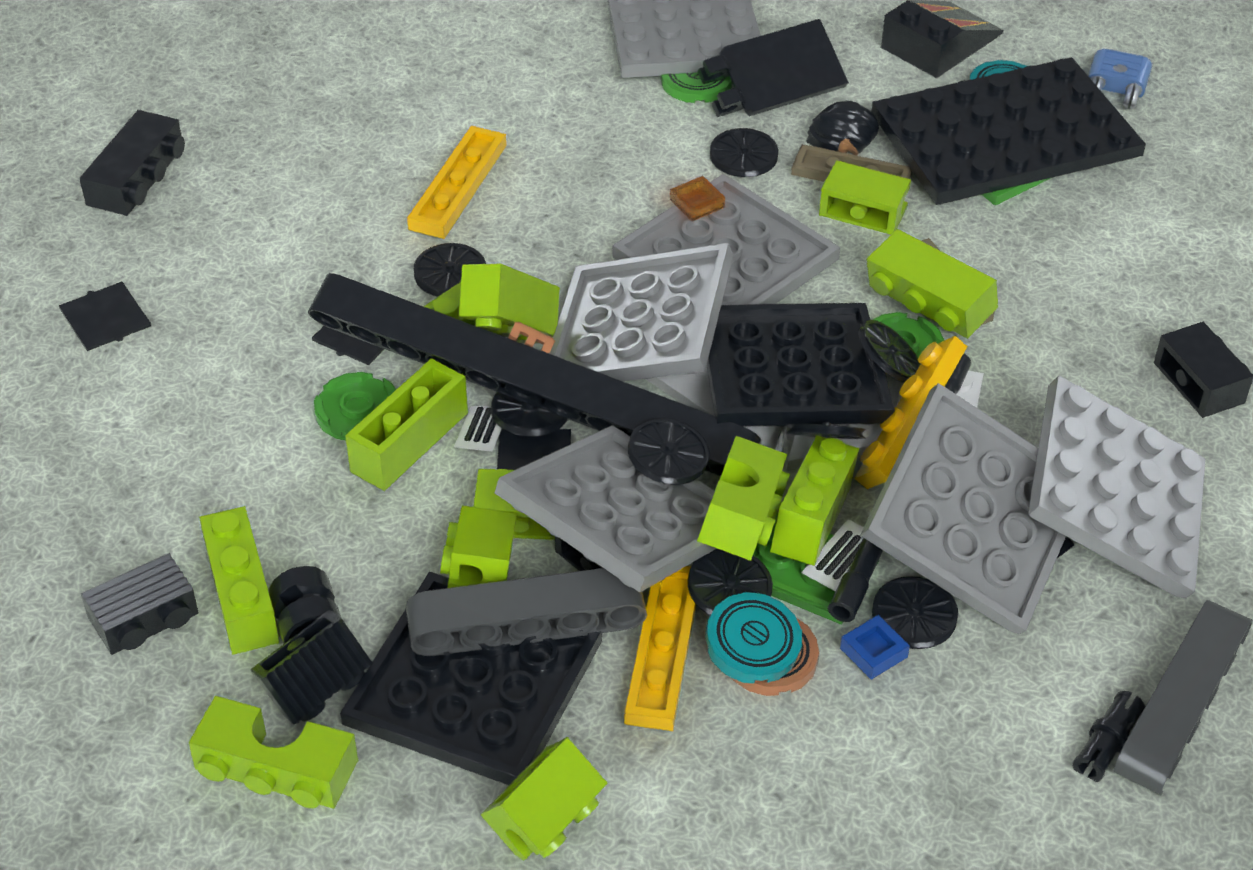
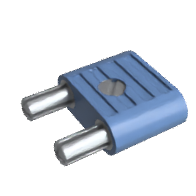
(1121, 73)

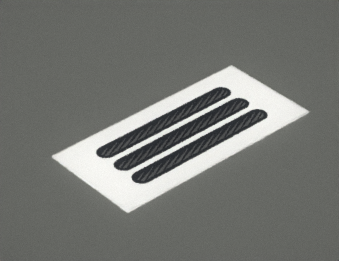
(478, 430)
(836, 556)

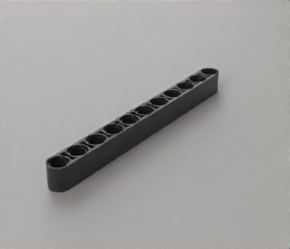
(509, 365)

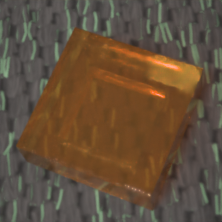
(697, 198)

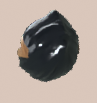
(843, 128)

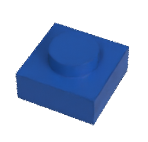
(874, 647)

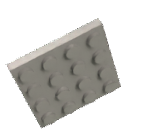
(676, 34)
(768, 246)
(644, 313)
(1119, 488)
(612, 510)
(962, 511)

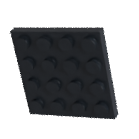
(795, 366)
(473, 707)

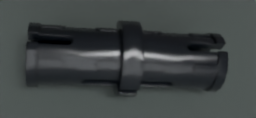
(1108, 735)

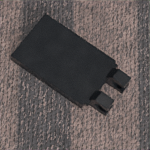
(775, 70)

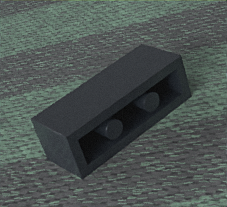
(132, 162)

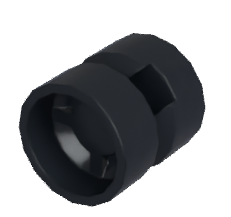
(300, 598)

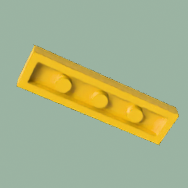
(456, 182)
(936, 367)
(661, 654)

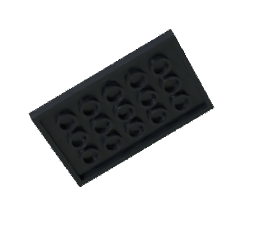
(1006, 130)

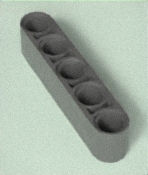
(520, 609)
(1182, 696)

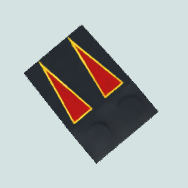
(935, 34)

